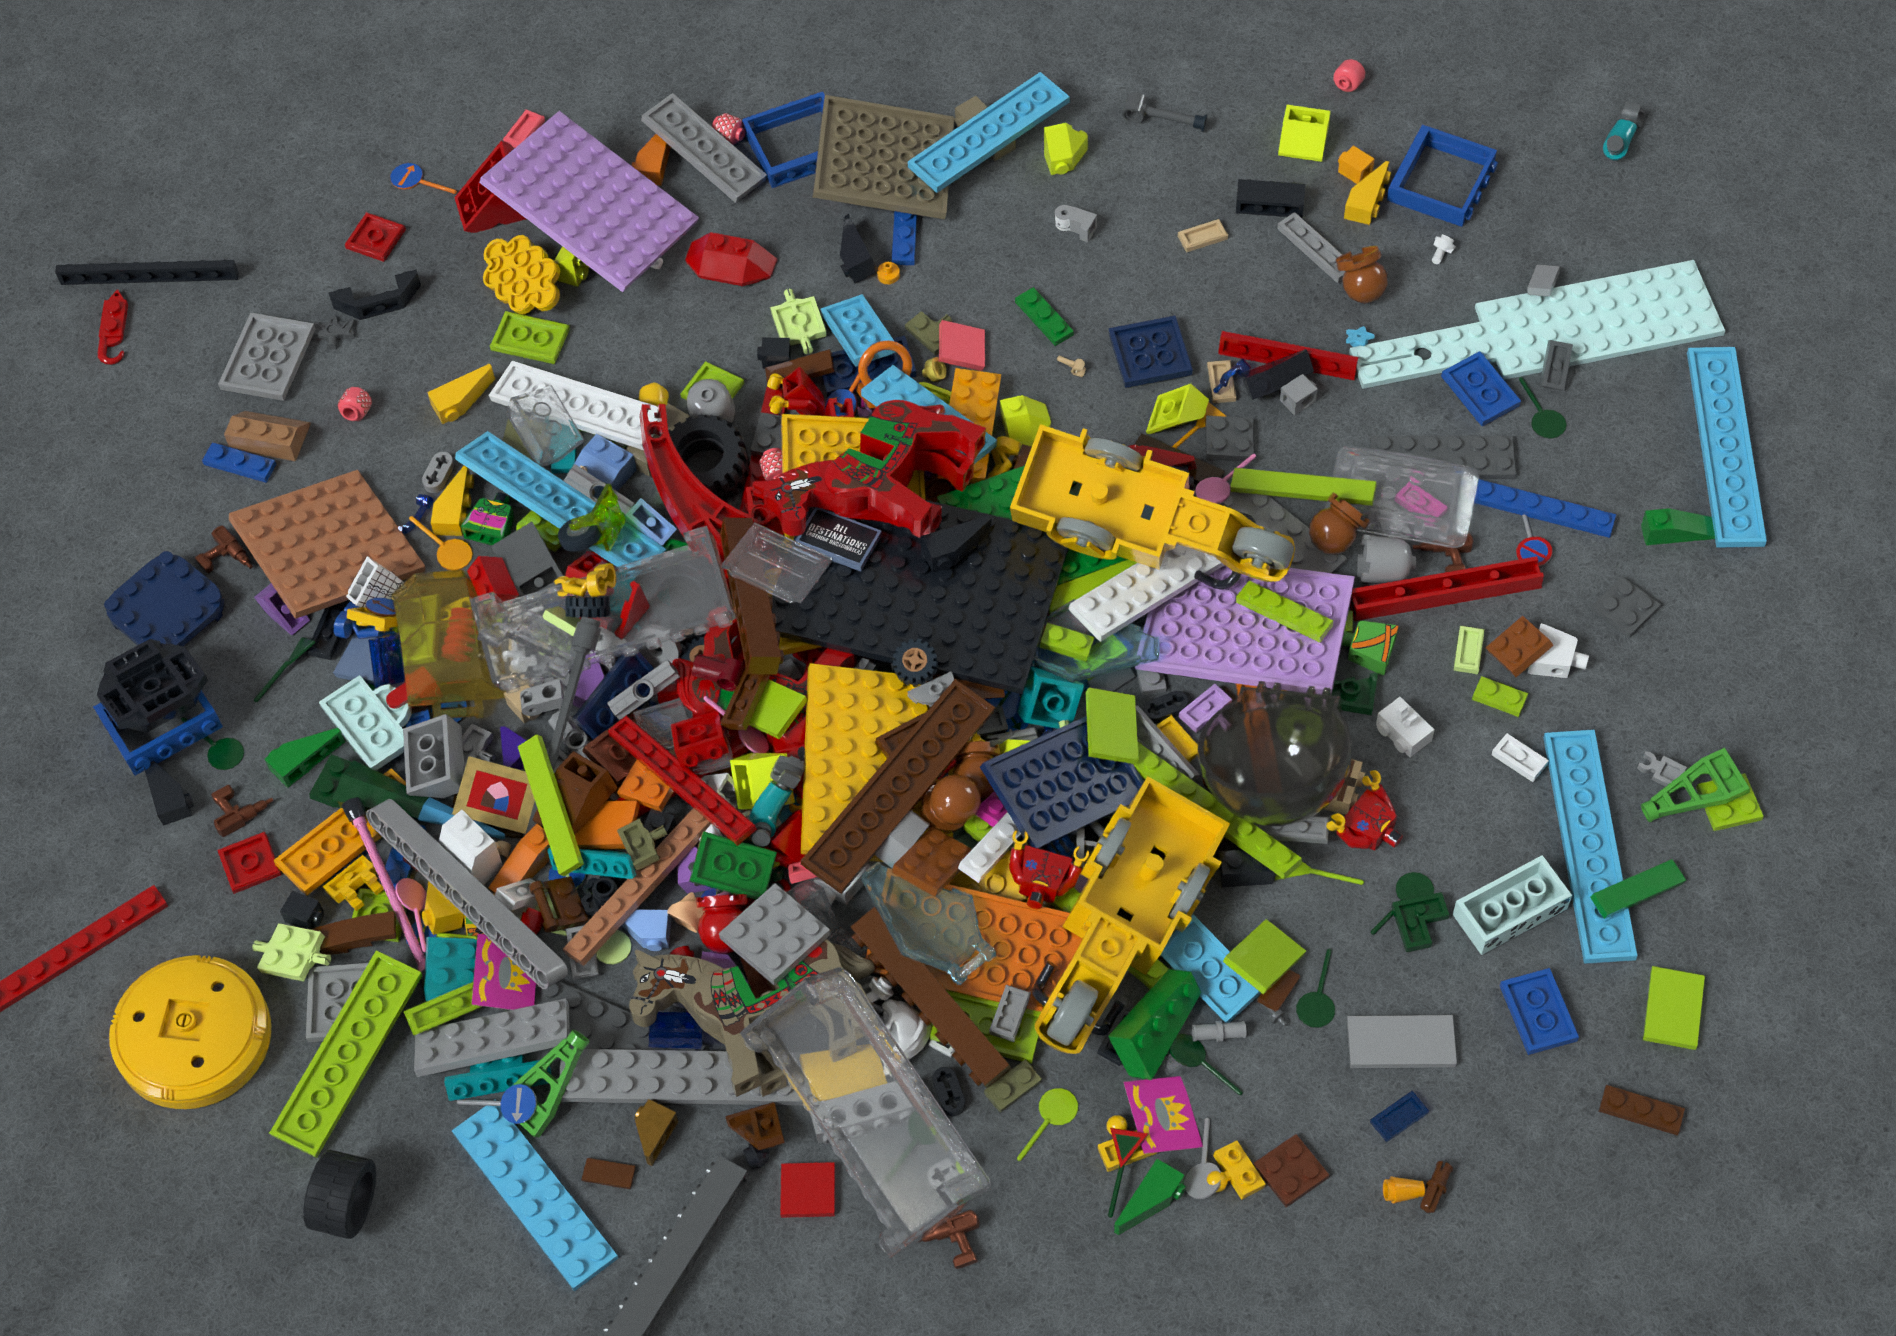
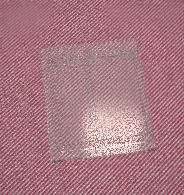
(776, 564)

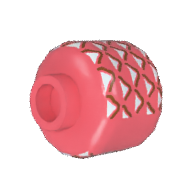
(729, 127)
(354, 404)
(771, 463)

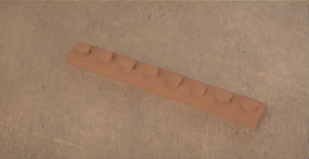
(636, 890)

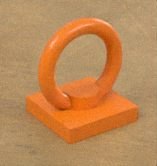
(870, 352)

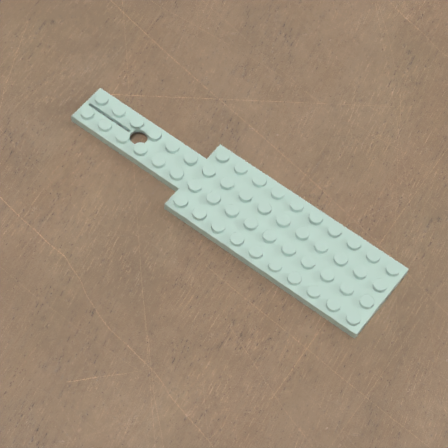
(1597, 316)

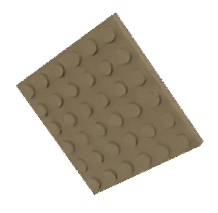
(867, 156)

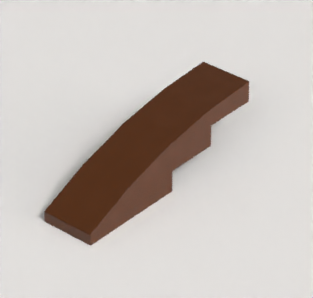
(357, 932)

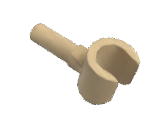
(1077, 366)
(503, 848)

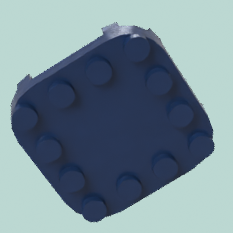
(165, 602)

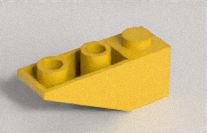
(1365, 195)
(451, 505)

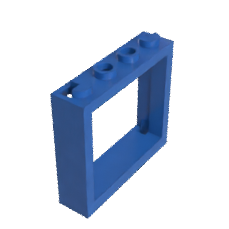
(775, 117)
(1453, 145)
(166, 744)

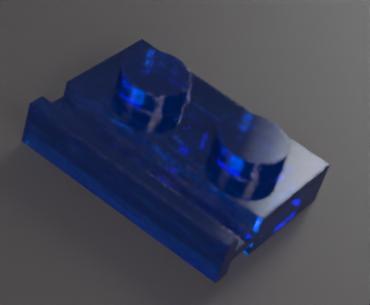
(386, 660)
(675, 1031)

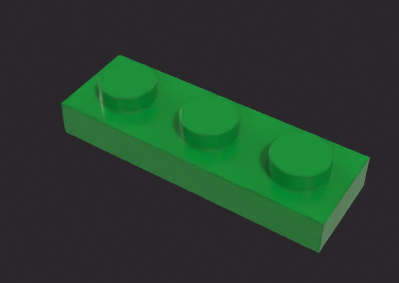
(1044, 316)

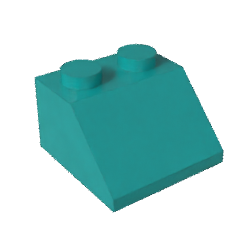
(1049, 699)

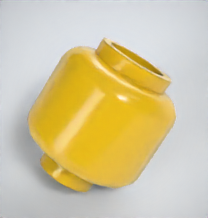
(653, 394)

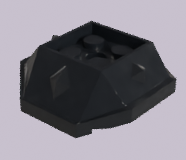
(150, 685)

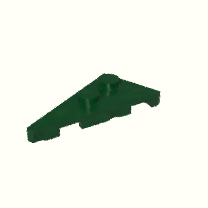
(1356, 695)

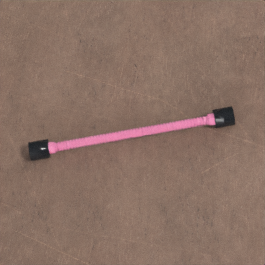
(357, 816)

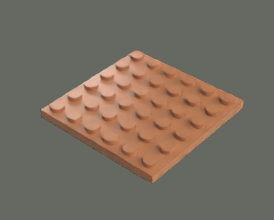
(319, 540)

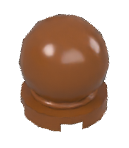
(1363, 276)
(1336, 527)
(969, 764)
(950, 803)

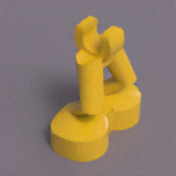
(1005, 448)
(595, 582)

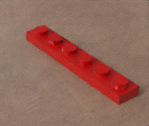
(1268, 351)

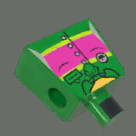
(489, 520)

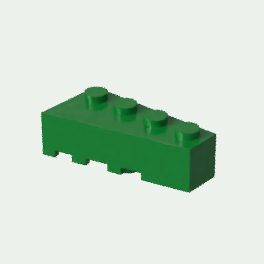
(1154, 1023)

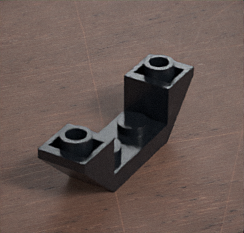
(379, 304)

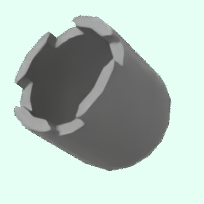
(710, 398)
(1384, 560)

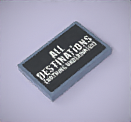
(840, 538)

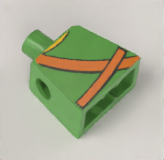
(1371, 645)

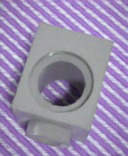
(1298, 394)

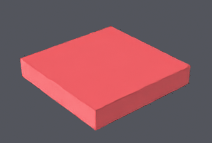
(961, 345)

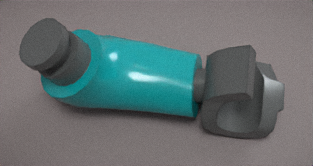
(1620, 136)
(765, 812)

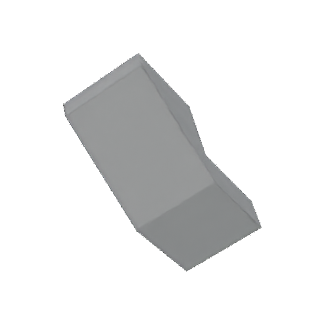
(902, 838)

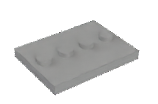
(267, 356)

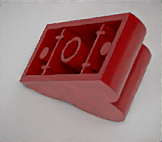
(478, 205)

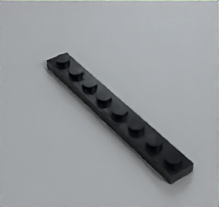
(147, 272)

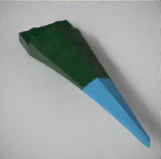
(347, 779)

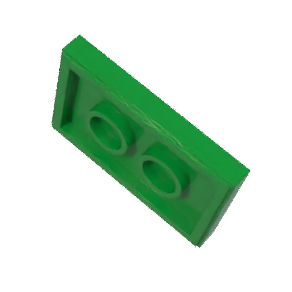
(732, 867)

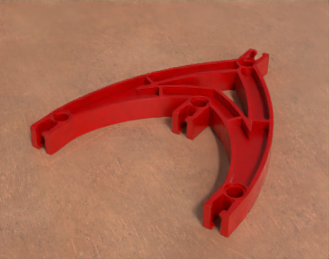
(685, 497)

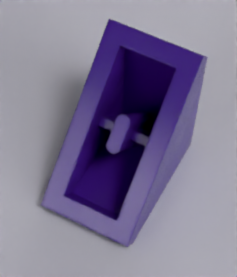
(510, 751)

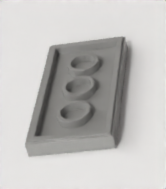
(1401, 1041)

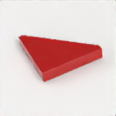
(632, 610)

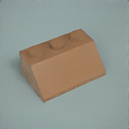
(266, 435)

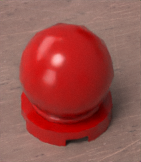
(718, 914)

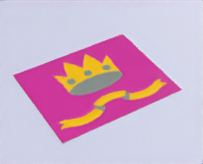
(499, 980)
(1164, 1113)

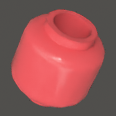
(1349, 75)

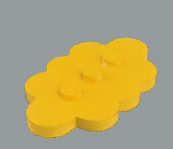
(521, 274)

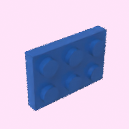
(1481, 388)
(1539, 1011)

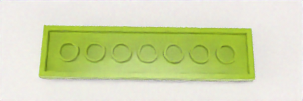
(346, 1054)

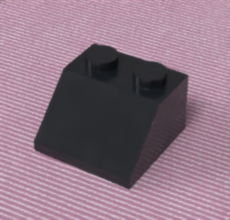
(1240, 868)

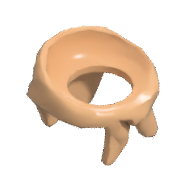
(686, 912)

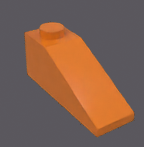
(653, 159)
(525, 860)

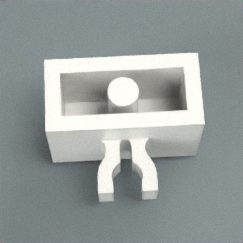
(1404, 727)

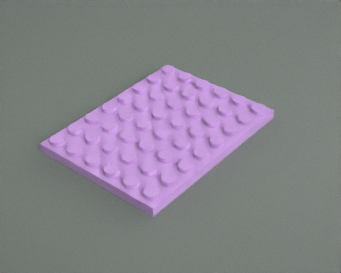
(589, 200)
(1220, 640)

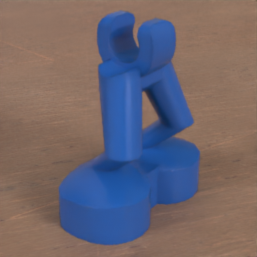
(343, 627)

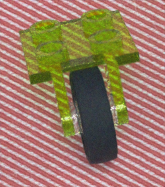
(595, 528)

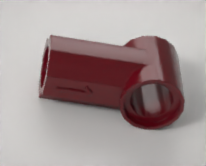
(724, 673)

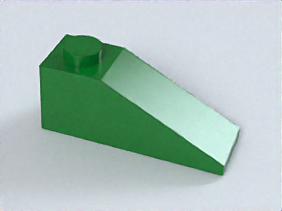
(1675, 526)
(299, 756)
(1153, 1195)

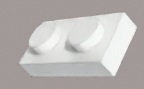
(1520, 757)

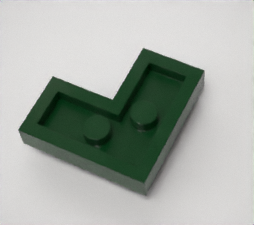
(1413, 916)

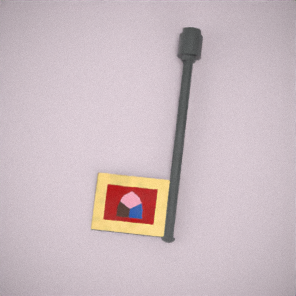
(503, 794)

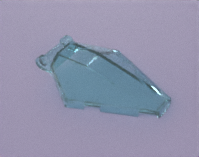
(1117, 652)
(926, 927)

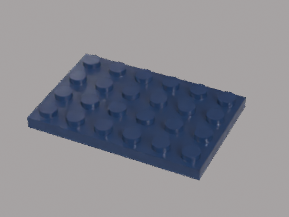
(1056, 787)

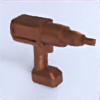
(227, 545)
(1453, 552)
(234, 817)
(956, 1229)

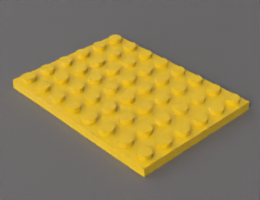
(842, 722)

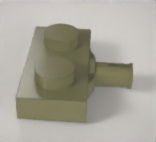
(926, 330)
(640, 843)
(1012, 1085)

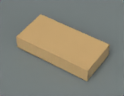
(1202, 235)
(1215, 371)

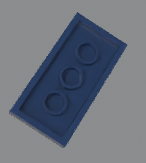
(846, 372)
(595, 714)

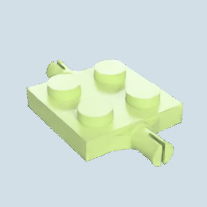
(798, 320)
(291, 952)

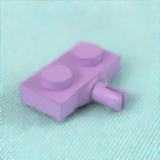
(1204, 707)

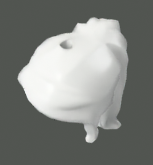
(905, 1026)

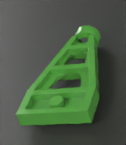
(1722, 772)
(546, 1112)

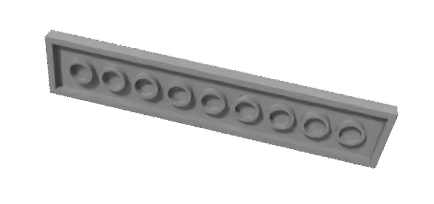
(663, 1078)

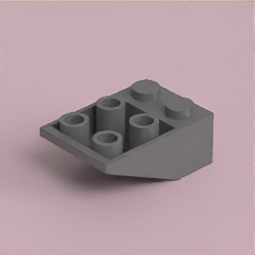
(528, 560)

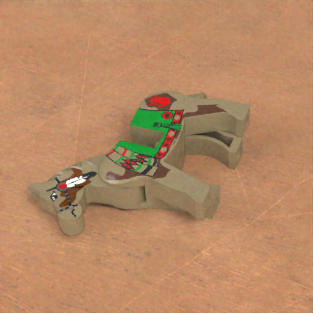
(725, 1004)

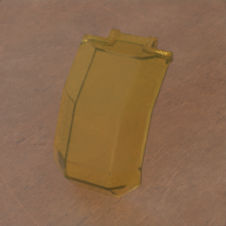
(441, 644)

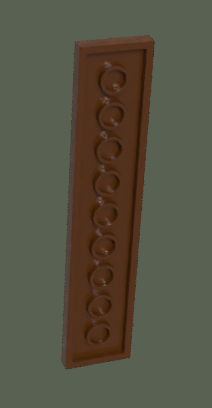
(897, 786)

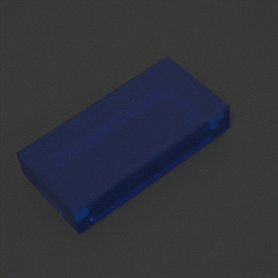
(1399, 1116)

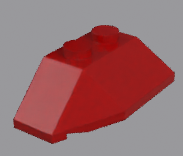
(730, 259)

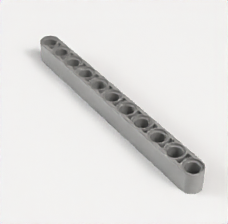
(467, 894)

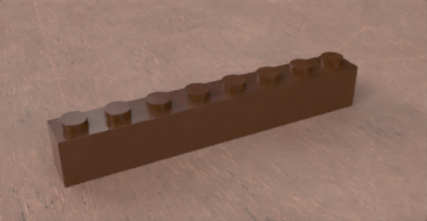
(752, 609)
(933, 1000)

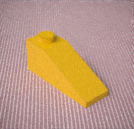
(458, 396)
(440, 912)

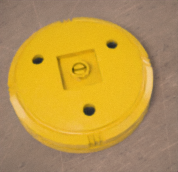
(190, 1032)

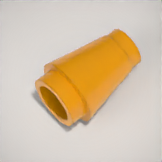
(1402, 1189)

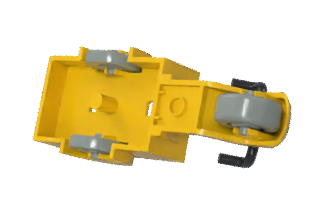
(1109, 507)
(1141, 883)

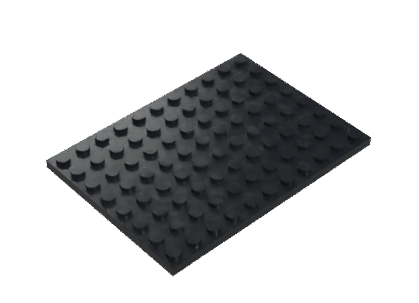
(976, 615)

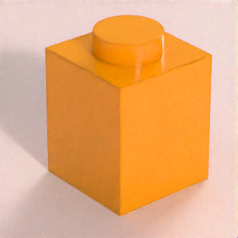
(1355, 164)

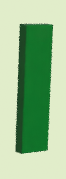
(1638, 888)

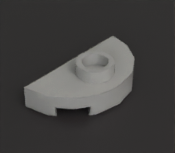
(931, 691)

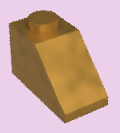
(654, 1128)

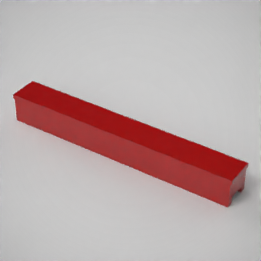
(1446, 588)

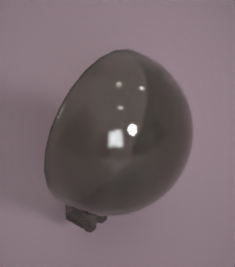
(1276, 754)

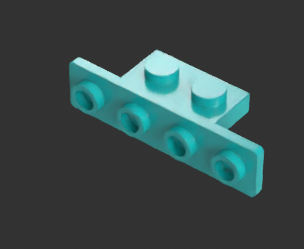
(603, 863)
(489, 1078)

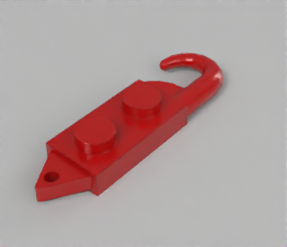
(112, 327)

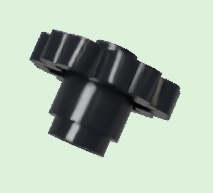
(598, 892)

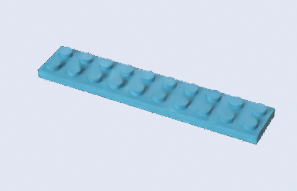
(1726, 447)
(547, 494)
(1588, 843)

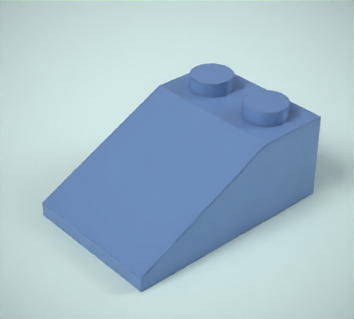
(606, 463)

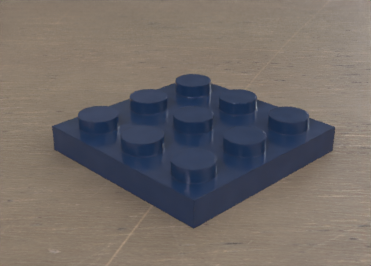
(1150, 351)

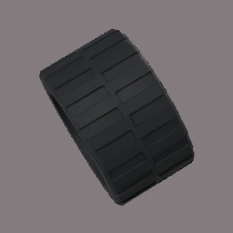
(339, 1194)

